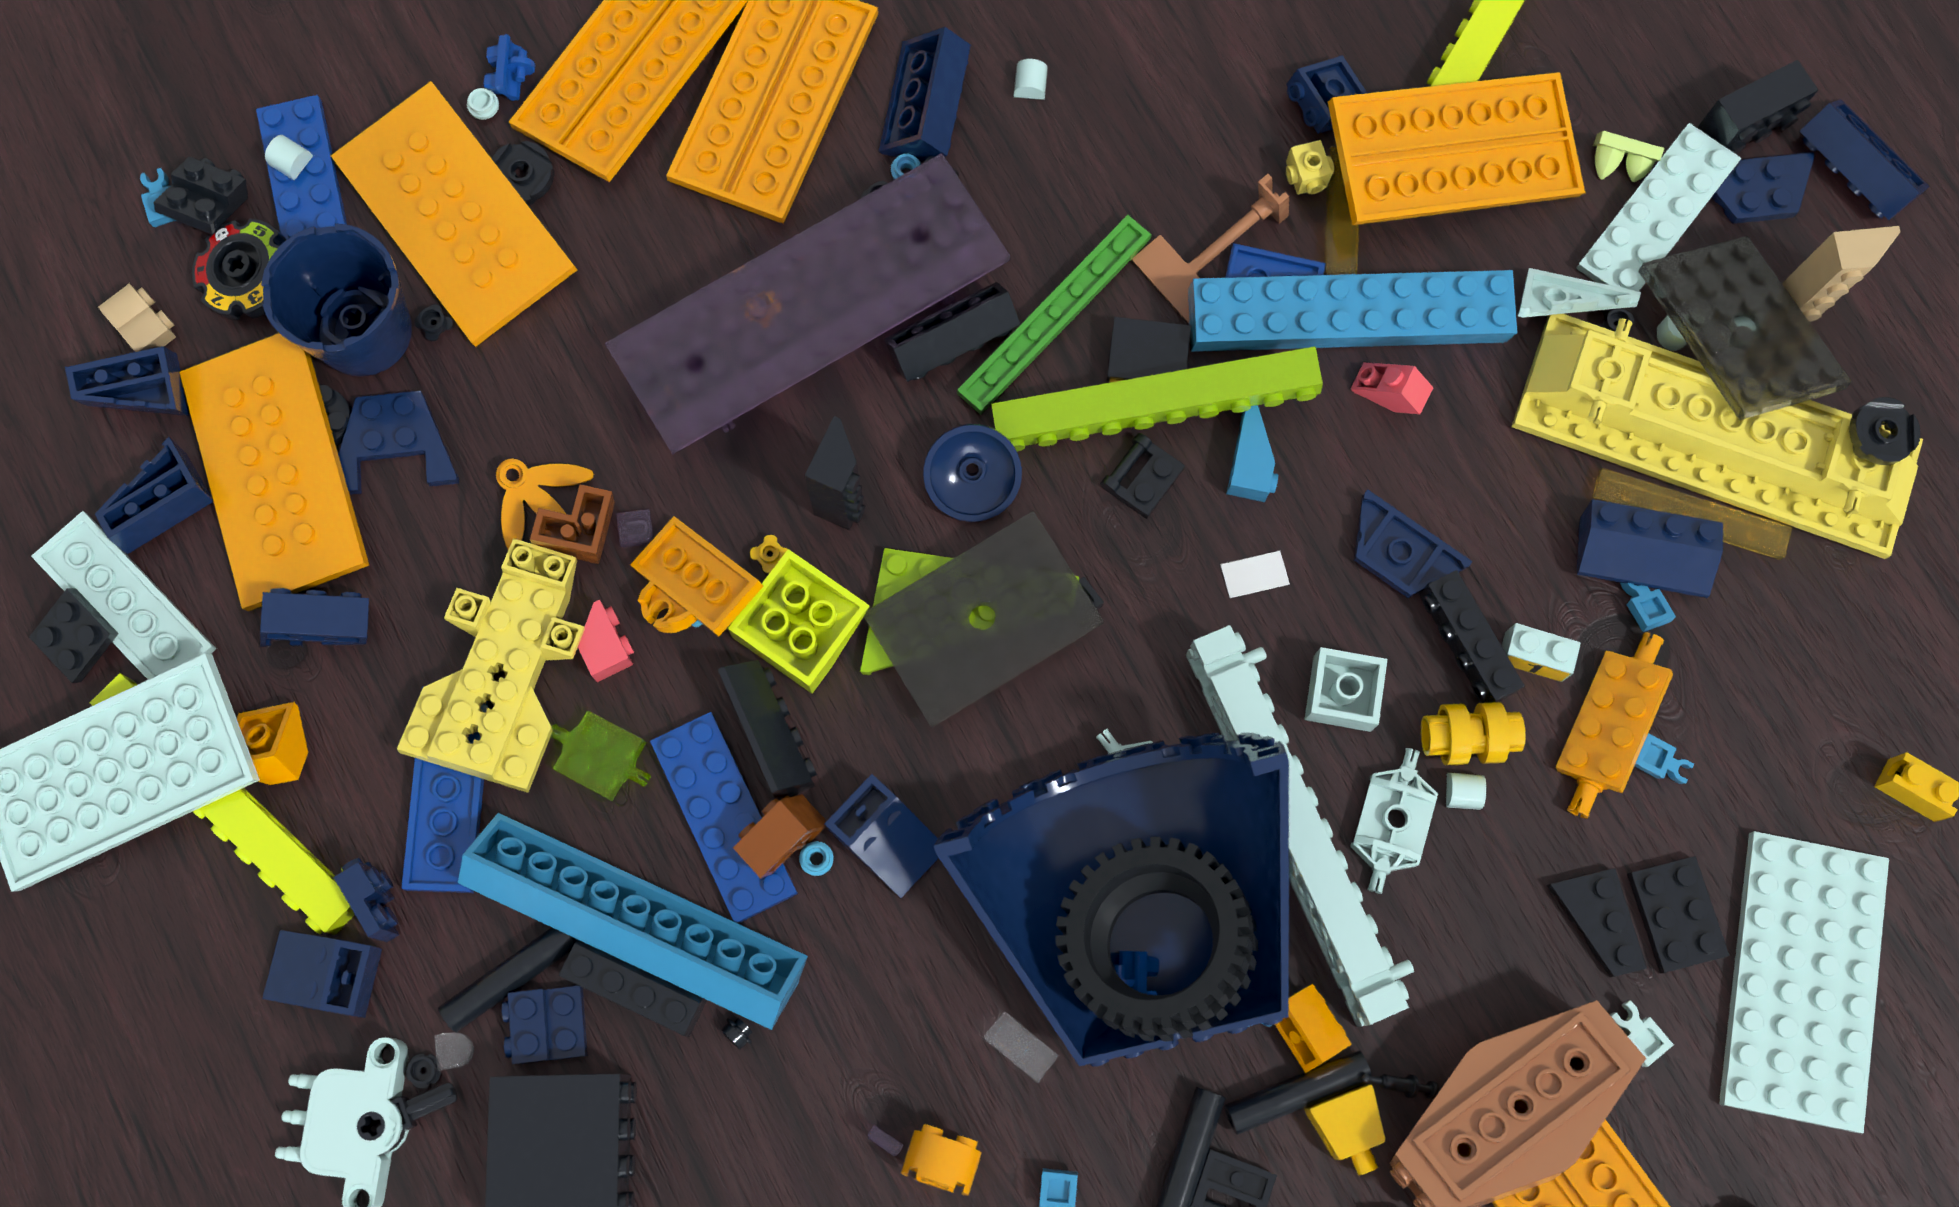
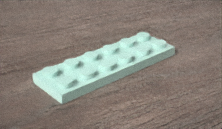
(1659, 209)
(148, 623)

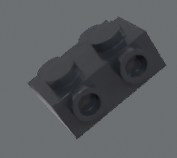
(202, 194)

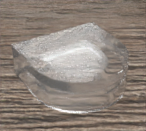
(453, 1050)

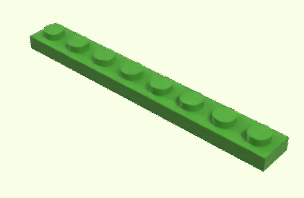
(1053, 314)

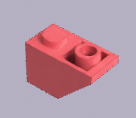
(1393, 387)
(601, 645)

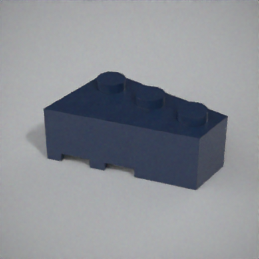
(131, 381)

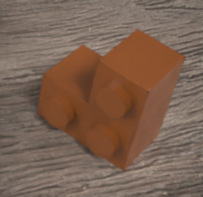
(580, 533)
(782, 831)

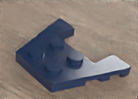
(394, 428)

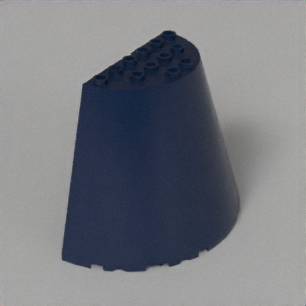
(1207, 792)

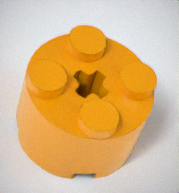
(942, 1160)

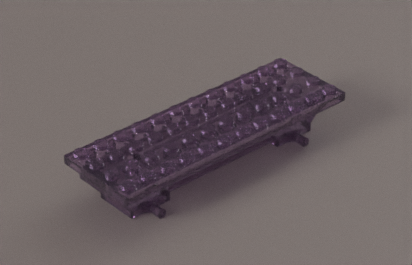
(807, 303)

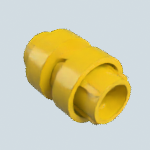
(1486, 732)

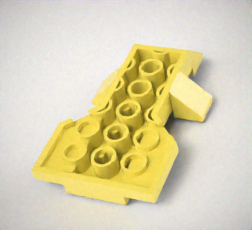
(512, 636)

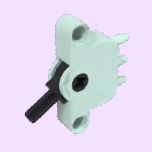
(339, 1119)

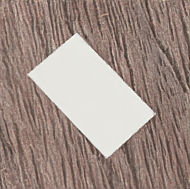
(1255, 574)

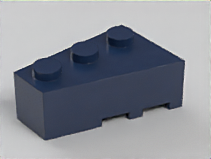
(154, 500)
(313, 617)

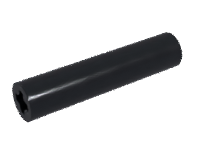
(505, 978)
(1297, 1092)
(1191, 1149)

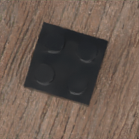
(73, 635)

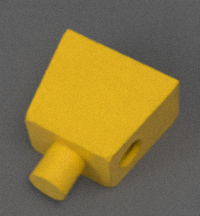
(1350, 1126)

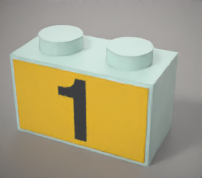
(1540, 652)

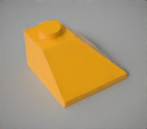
(275, 742)

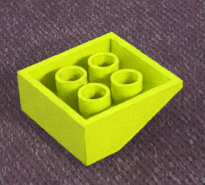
(799, 621)

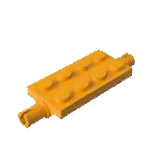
(1614, 723)

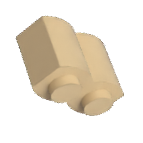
(136, 320)

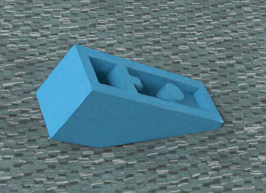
(1253, 460)

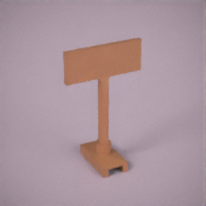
(1173, 275)

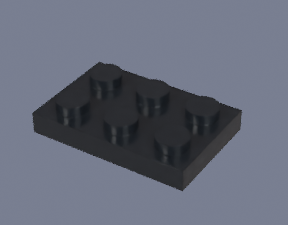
(1678, 914)

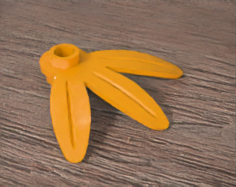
(527, 489)

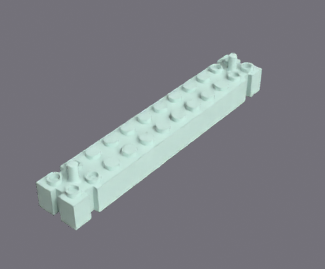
(1315, 867)

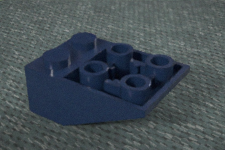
(884, 835)
(322, 973)

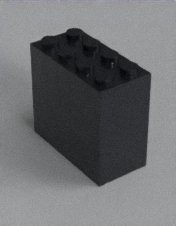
(560, 1141)

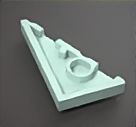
(1560, 294)

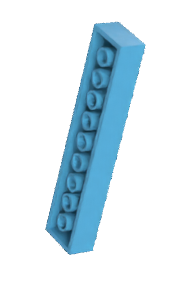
(1351, 310)
(632, 920)

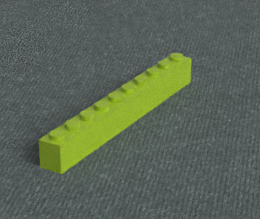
(1160, 398)

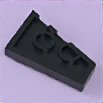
(1603, 918)

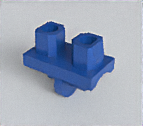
(511, 68)
(1135, 968)

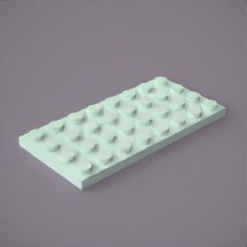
(119, 771)
(1805, 982)

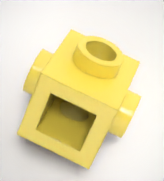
(1309, 168)

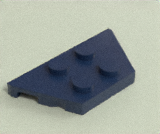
(1765, 188)
(1401, 549)

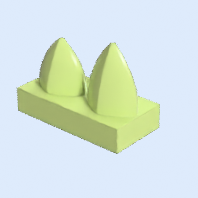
(1612, 149)

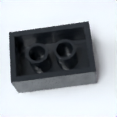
(1760, 108)

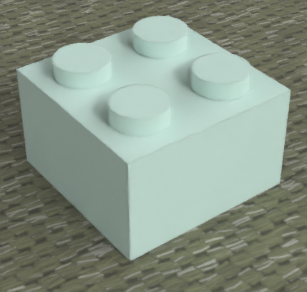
(1346, 689)

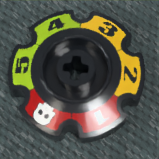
(234, 266)

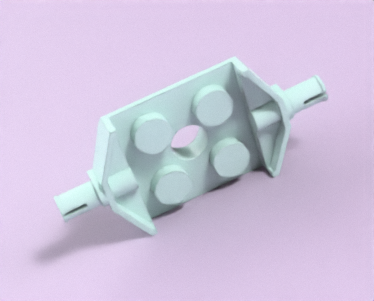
(1376, 839)

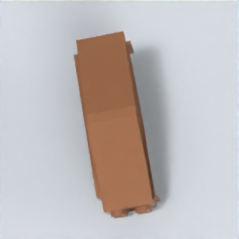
(1510, 1147)

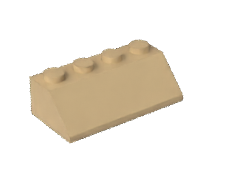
(1837, 267)

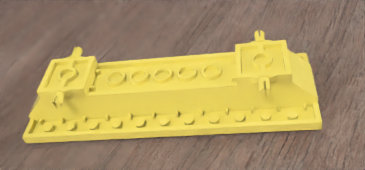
(1673, 424)

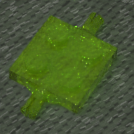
(599, 755)

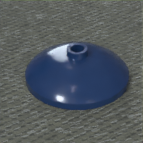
(976, 494)

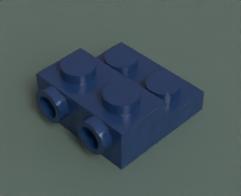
(1317, 84)
(366, 893)
(545, 1025)

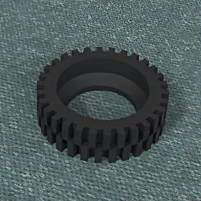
(1115, 887)

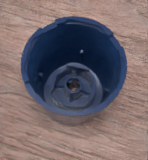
(338, 299)

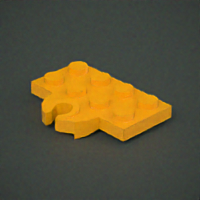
(691, 581)

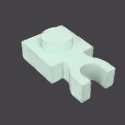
(1643, 1033)

